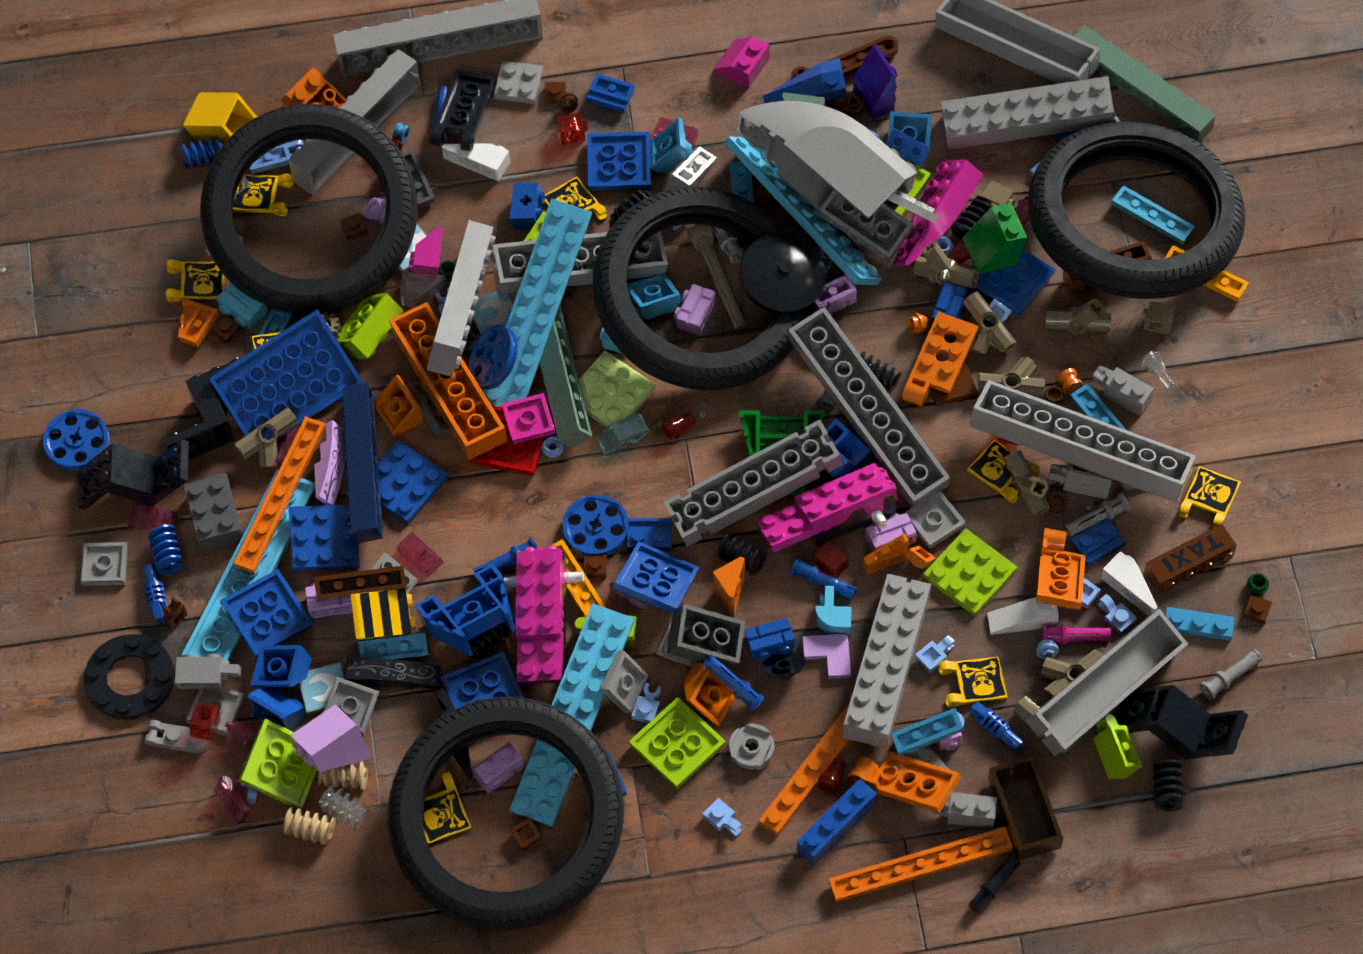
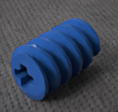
(200, 153)
(165, 550)

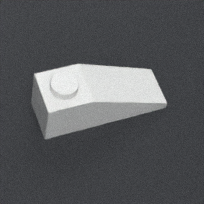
(483, 159)
(691, 170)
(1126, 578)
(1022, 617)

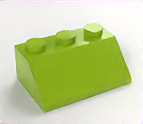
(368, 325)

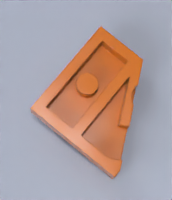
(195, 322)
(887, 555)

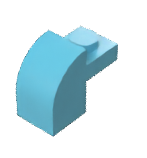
(832, 618)

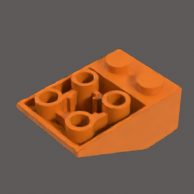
(313, 90)

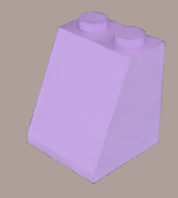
(330, 741)

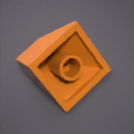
(708, 693)

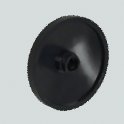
(782, 274)

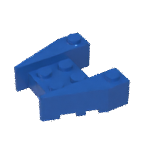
(470, 613)

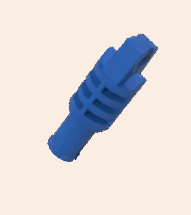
(154, 593)
(996, 726)

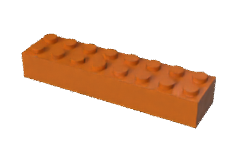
(456, 397)

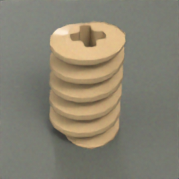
(345, 775)
(309, 827)

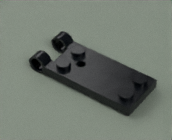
(468, 100)

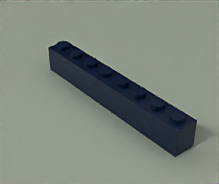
(362, 463)

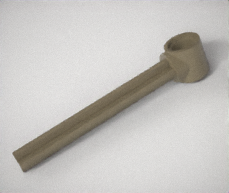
(703, 240)

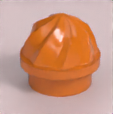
(917, 323)

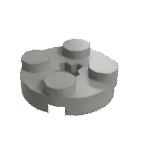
(751, 759)

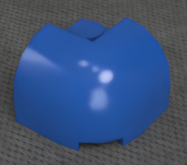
(850, 447)

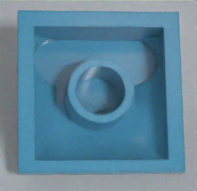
(912, 124)
(669, 148)
(654, 296)

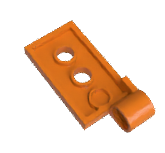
(933, 373)
(1056, 561)
(896, 769)

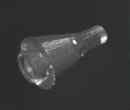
(1154, 363)

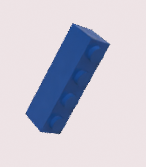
(836, 822)

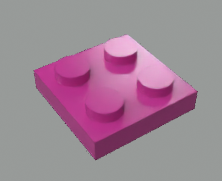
(528, 418)

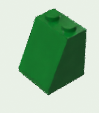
(995, 239)

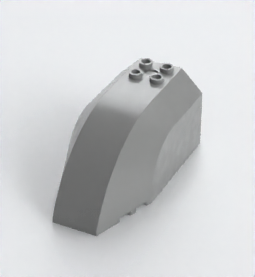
(826, 152)

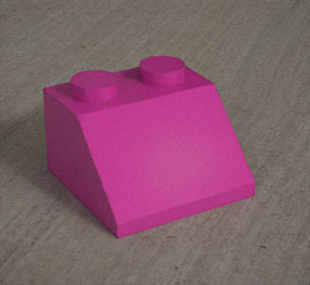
(743, 60)
(427, 254)

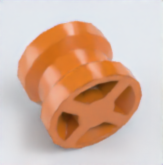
(1069, 381)

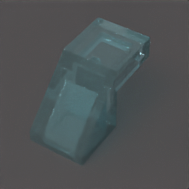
(625, 430)

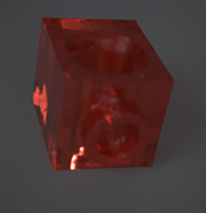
(571, 128)
(831, 559)
(204, 721)

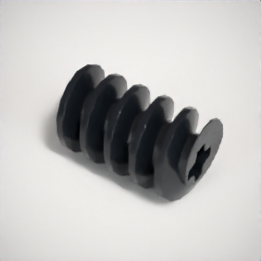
(970, 216)
(885, 377)
(732, 550)
(482, 641)
(1167, 786)

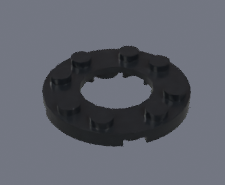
(129, 706)

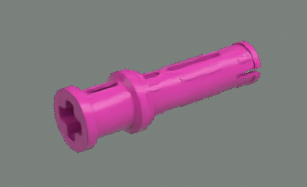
(1103, 634)

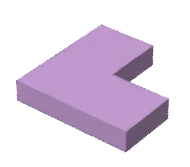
(830, 647)

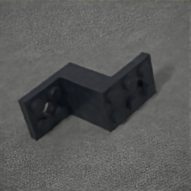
(215, 428)
(133, 474)
(1182, 722)

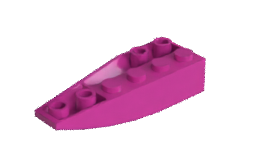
(948, 196)

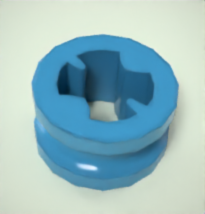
(401, 133)

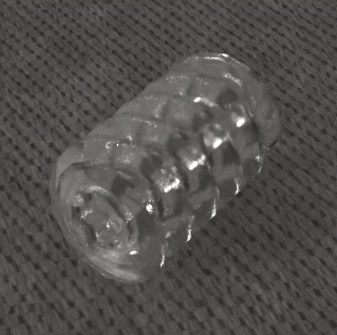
(342, 808)

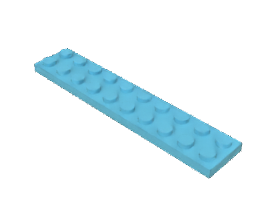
(822, 232)
(541, 295)
(215, 630)
(579, 695)

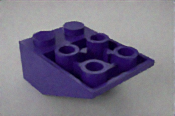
(876, 83)

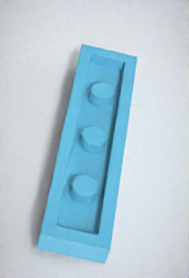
(1153, 215)

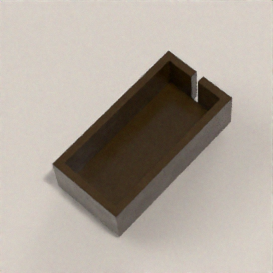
(1025, 808)

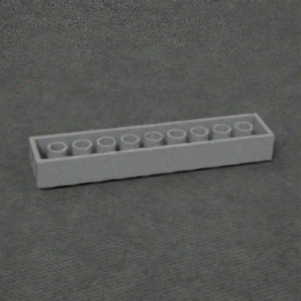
(439, 35)
(868, 407)
(1082, 441)

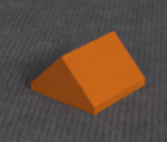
(398, 407)
(729, 583)

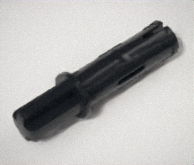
(995, 882)

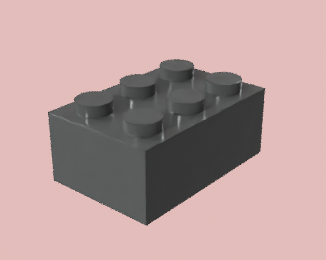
(213, 512)
(703, 633)

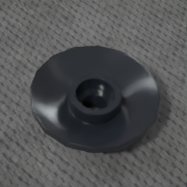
(783, 665)

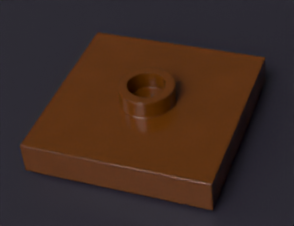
(962, 389)

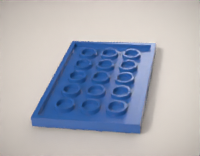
(293, 370)

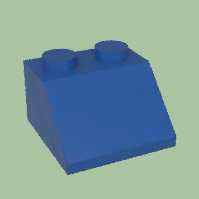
(280, 666)
(274, 706)

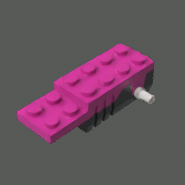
(833, 509)
(541, 613)

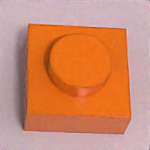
(920, 557)

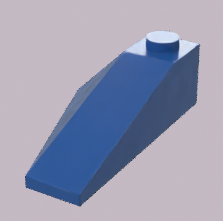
(821, 80)

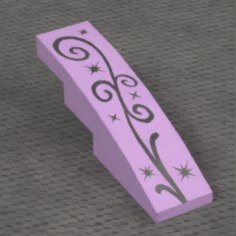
(331, 467)

